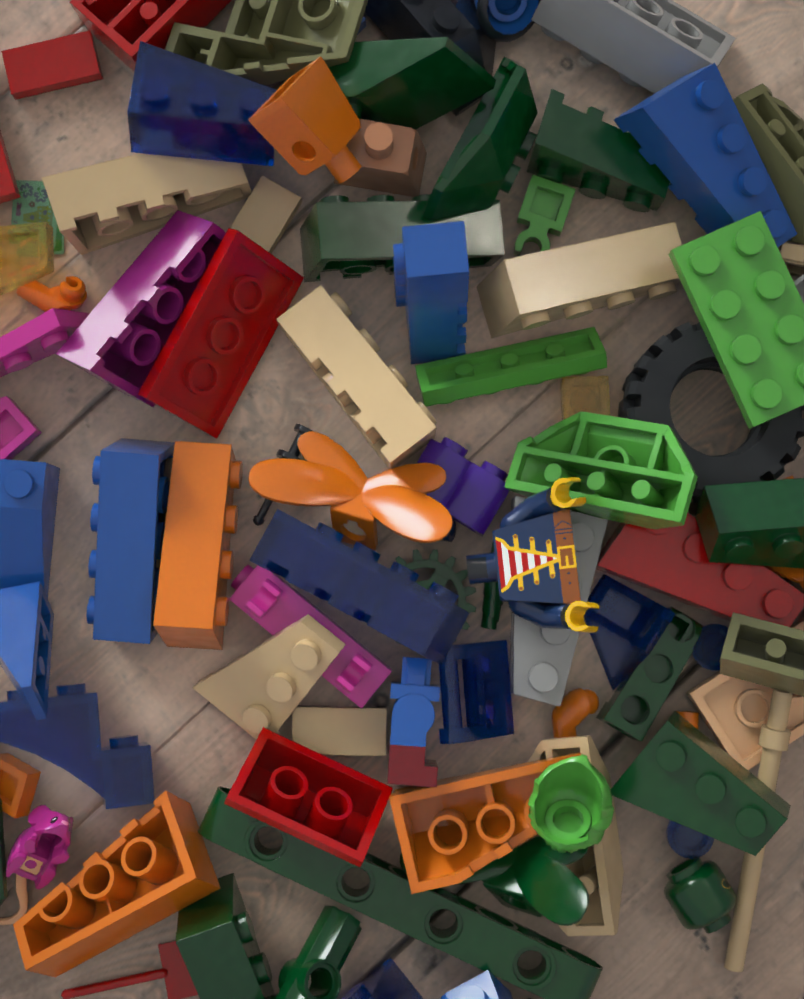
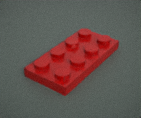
(221, 334)

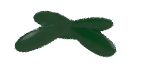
(536, 881)

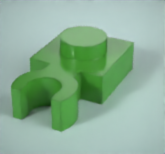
(543, 211)

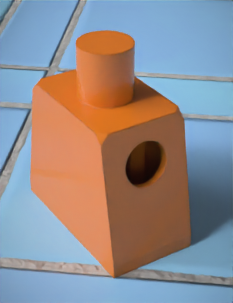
(311, 122)

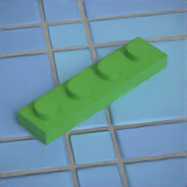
(511, 366)

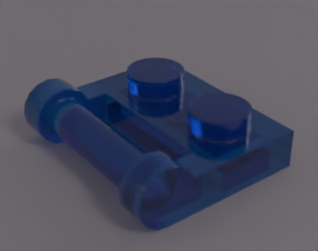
(485, 692)

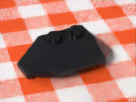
(436, 19)

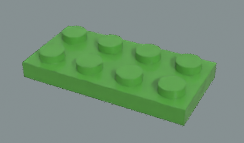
(748, 315)

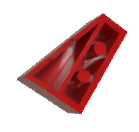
(127, 22)

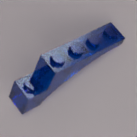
(73, 742)

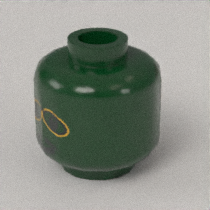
(700, 895)

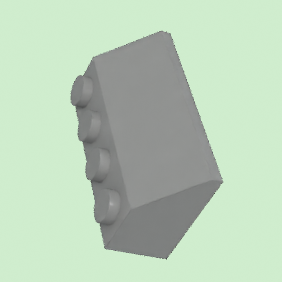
(640, 39)

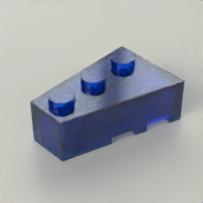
(194, 110)

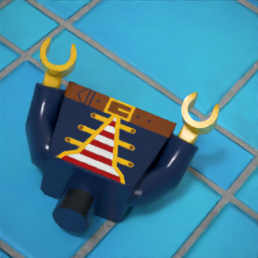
(537, 561)

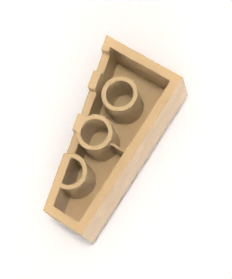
(358, 377)

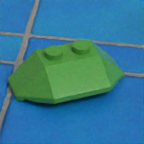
(625, 466)

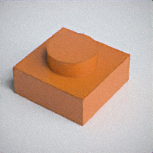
(17, 785)

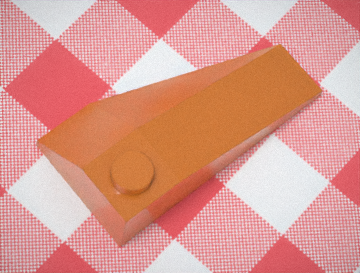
(464, 822)

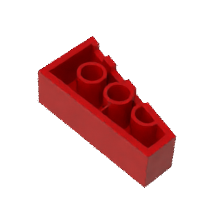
(678, 567)

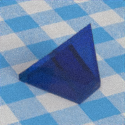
(626, 627)

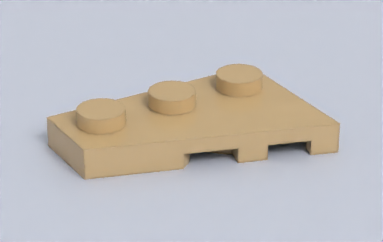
(273, 677)

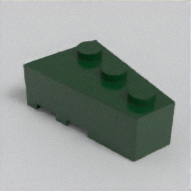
(702, 788)

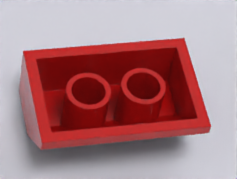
(309, 796)

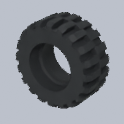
(648, 399)

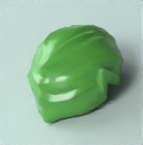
(571, 805)

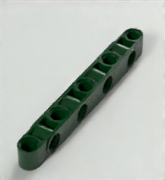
(475, 937)

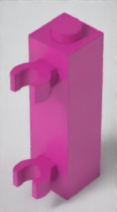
(278, 605)

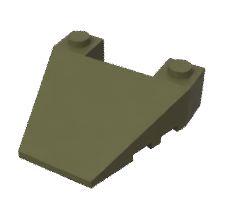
(274, 37)

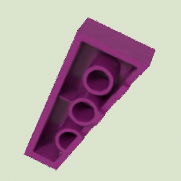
(141, 309)

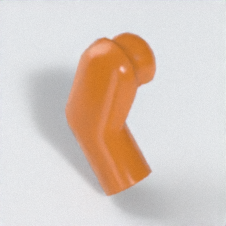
(66, 296)
(573, 710)

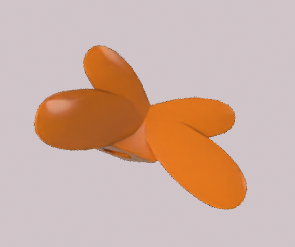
(335, 479)

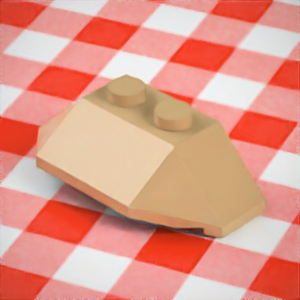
(602, 865)

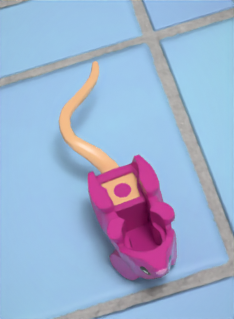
(37, 854)

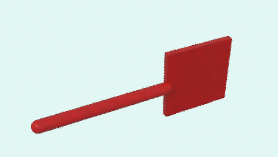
(173, 970)

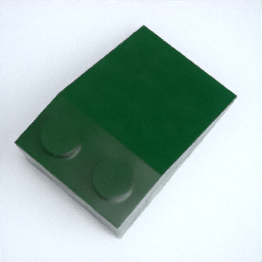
(410, 80)

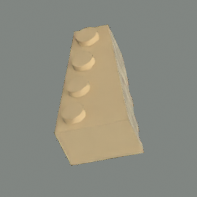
(138, 195)
(579, 279)

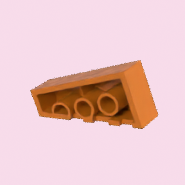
(196, 546)

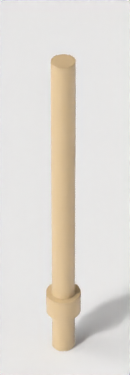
(774, 740)

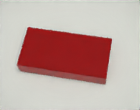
(52, 65)

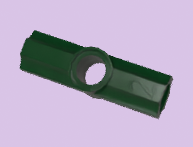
(320, 957)

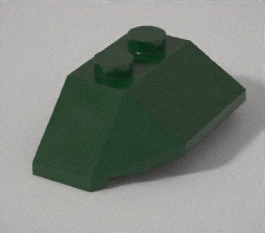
(488, 147)

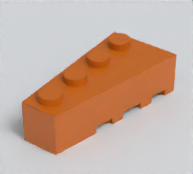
(128, 887)

